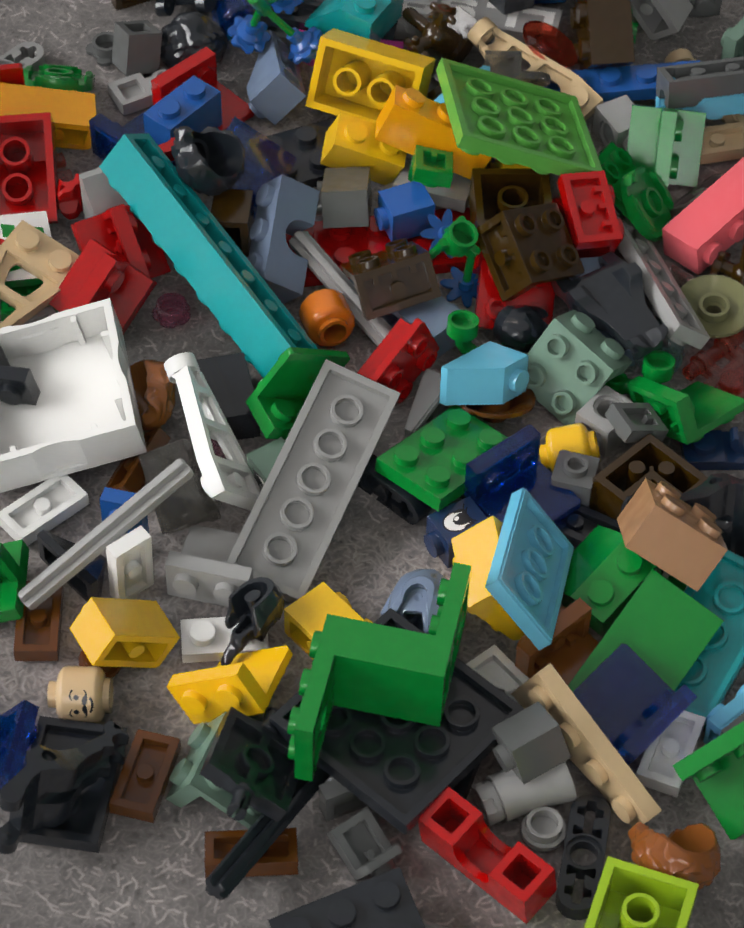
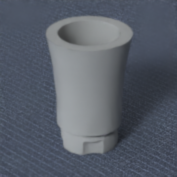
(507, 793)

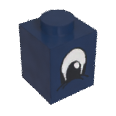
(448, 524)

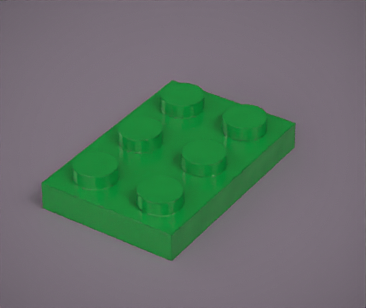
(436, 455)

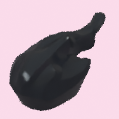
(519, 326)
(255, 609)

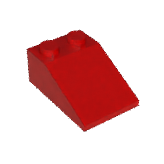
(28, 165)

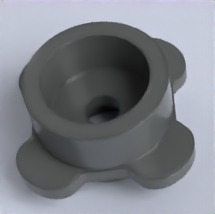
(101, 48)

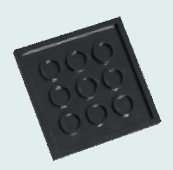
(403, 763)

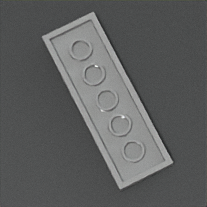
(314, 479)

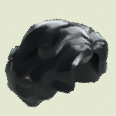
(189, 34)
(208, 159)

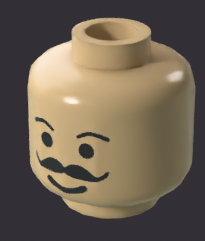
(81, 694)

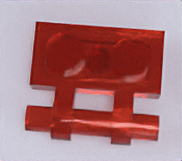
(728, 378)

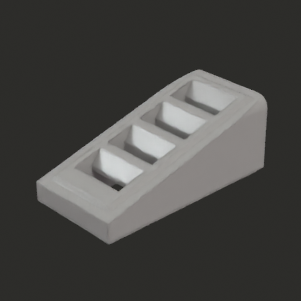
(426, 402)

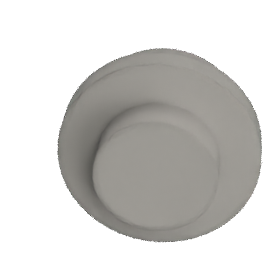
(543, 829)

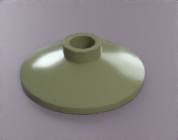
(719, 296)

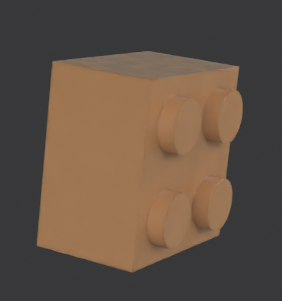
(672, 533)

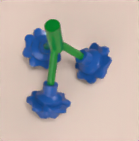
(251, 33)

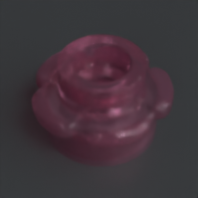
(171, 310)

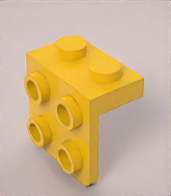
(243, 684)

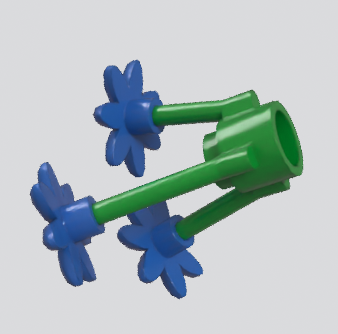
(456, 240)

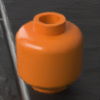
(326, 317)

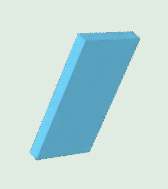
(530, 568)

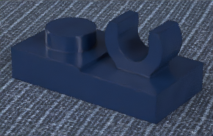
(716, 451)

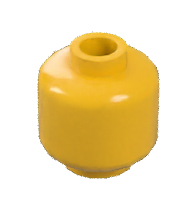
(570, 438)

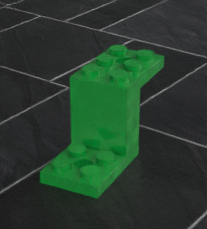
(378, 671)

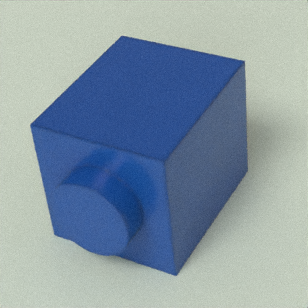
(404, 210)

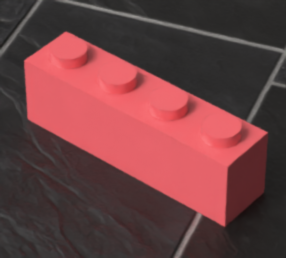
(708, 223)

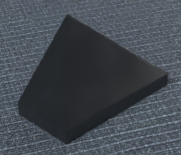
(89, 580)

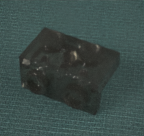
(190, 502)

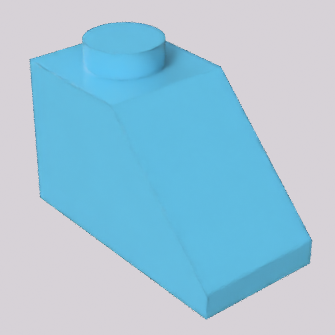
(484, 376)

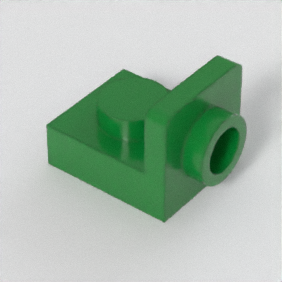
(431, 167)

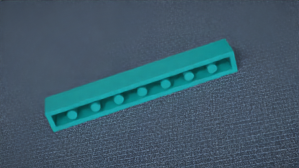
(203, 252)

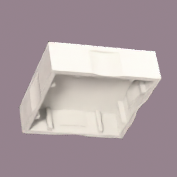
(85, 399)

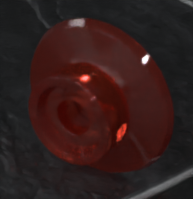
(549, 41)

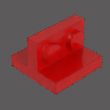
(124, 236)
(101, 276)

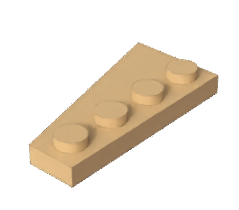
(589, 746)

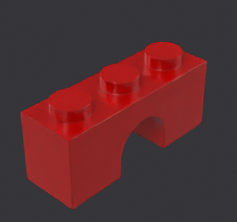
(508, 874)

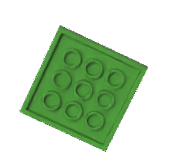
(516, 121)

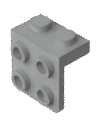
(202, 568)

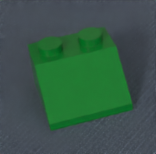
(604, 576)

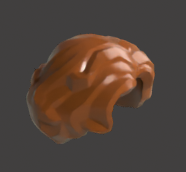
(153, 393)
(685, 853)

